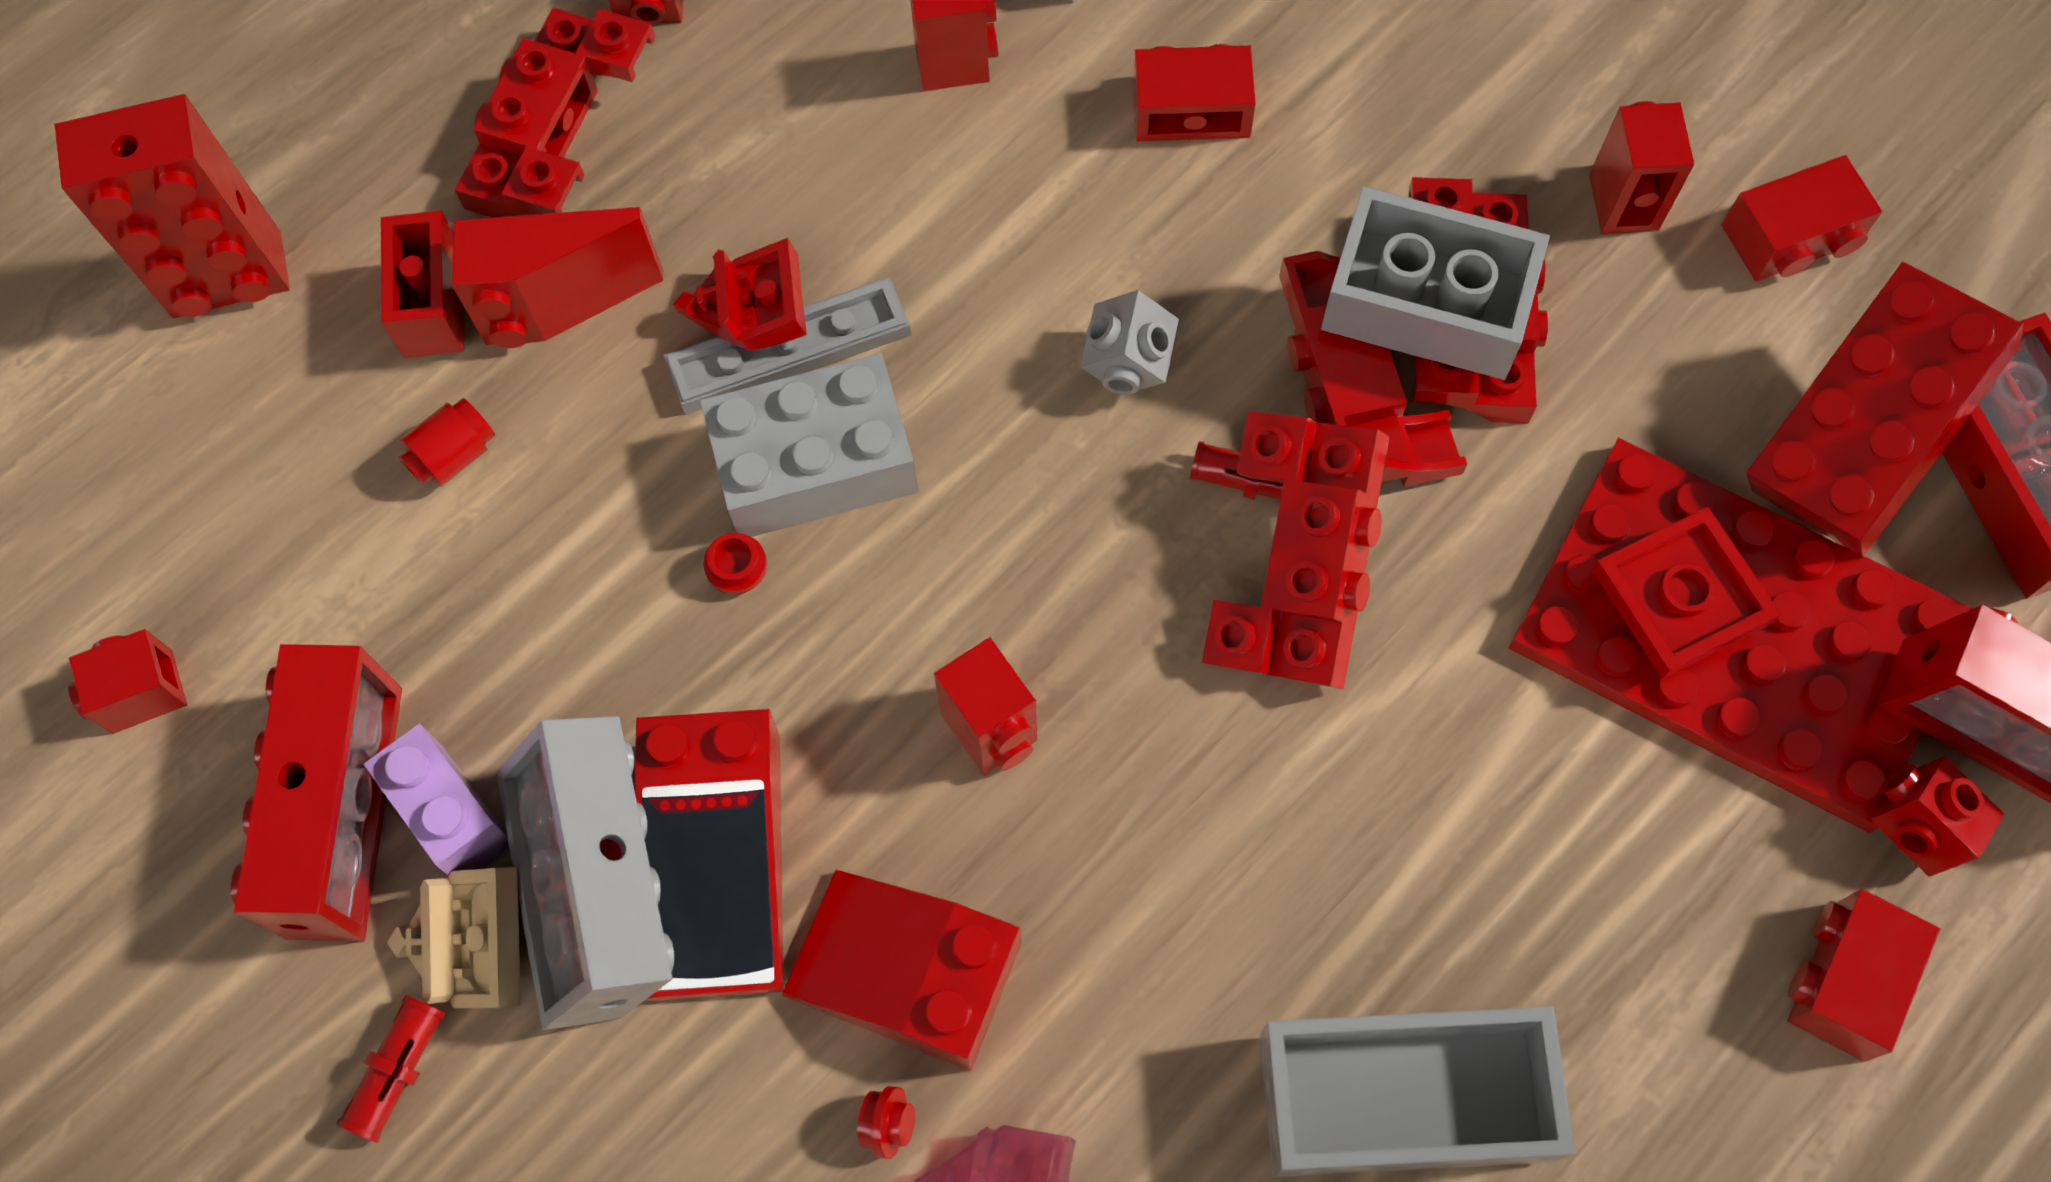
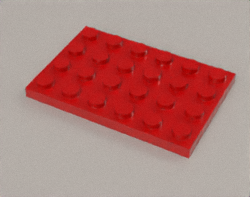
(1778, 703)

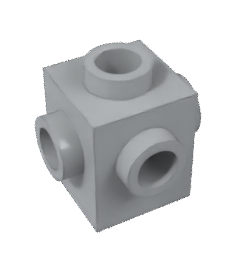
(1129, 343)

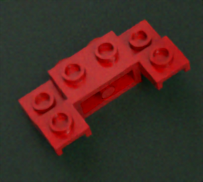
(540, 108)
(1358, 380)
(1440, 383)
(1316, 551)

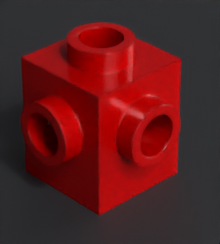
(1936, 815)

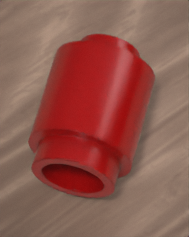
(445, 443)

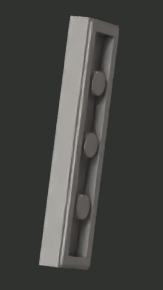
(834, 330)

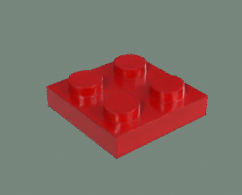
(1685, 592)

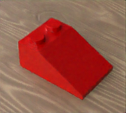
(550, 270)
(905, 966)

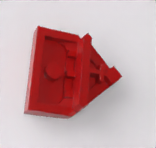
(751, 299)

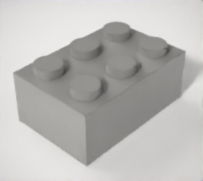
(1435, 282)
(810, 446)

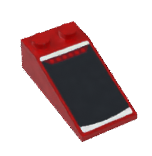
(716, 847)

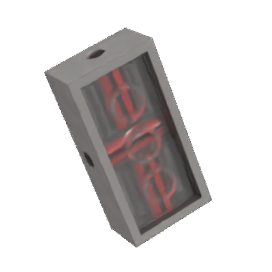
(583, 872)

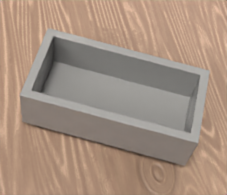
(1415, 1091)

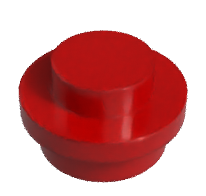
(735, 563)
(885, 1121)

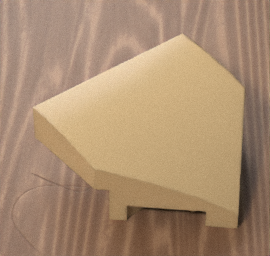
(466, 939)

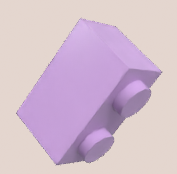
(437, 802)

